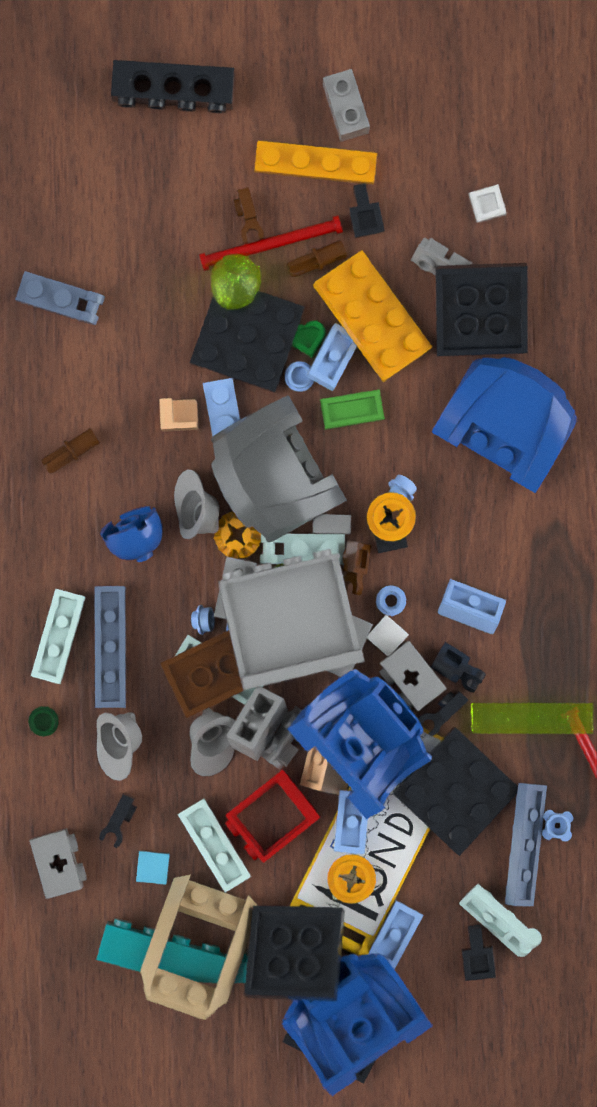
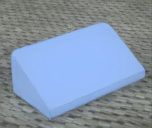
(471, 606)

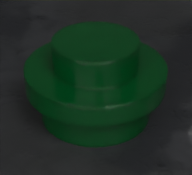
(43, 721)

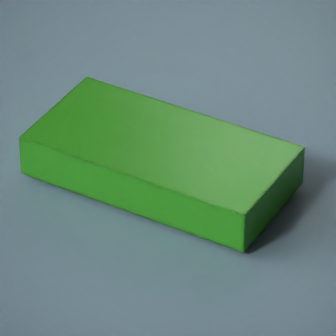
(352, 409)

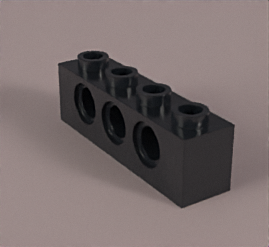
(128, 73)

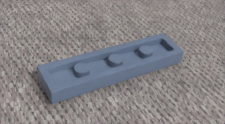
(110, 646)
(525, 844)

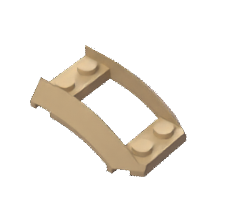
(210, 906)

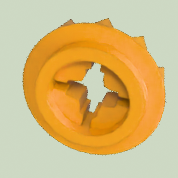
(387, 530)
(235, 548)
(358, 891)

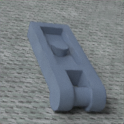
(58, 298)

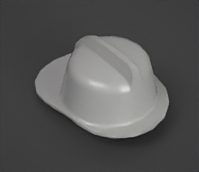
(195, 507)
(116, 742)
(210, 746)

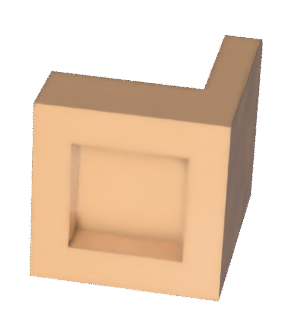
(178, 415)

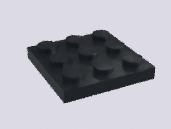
(481, 309)
(249, 341)
(456, 791)
(294, 953)

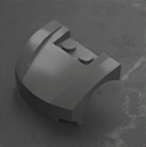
(271, 473)

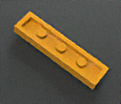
(315, 162)

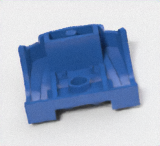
(509, 418)
(364, 736)
(365, 1022)

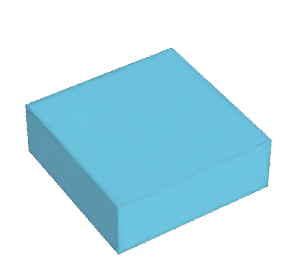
(152, 867)

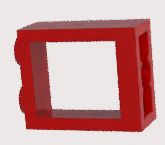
(253, 847)

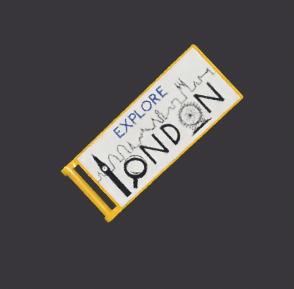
(390, 847)

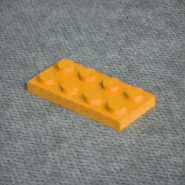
(372, 316)

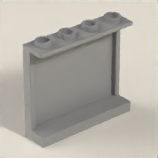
(289, 619)

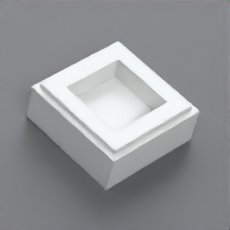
(487, 203)
(387, 635)

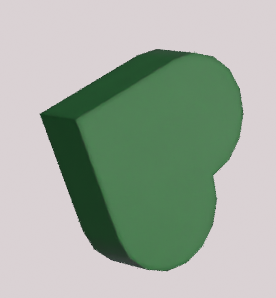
(309, 337)

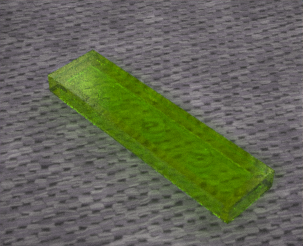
(532, 718)

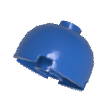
(134, 535)

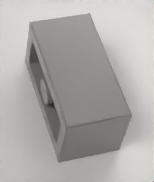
(332, 524)

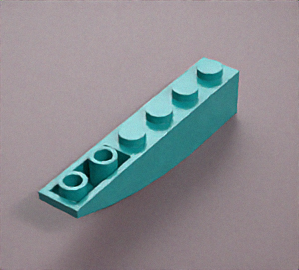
(129, 947)

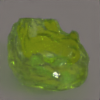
(235, 281)

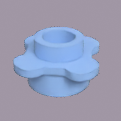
(551, 819)

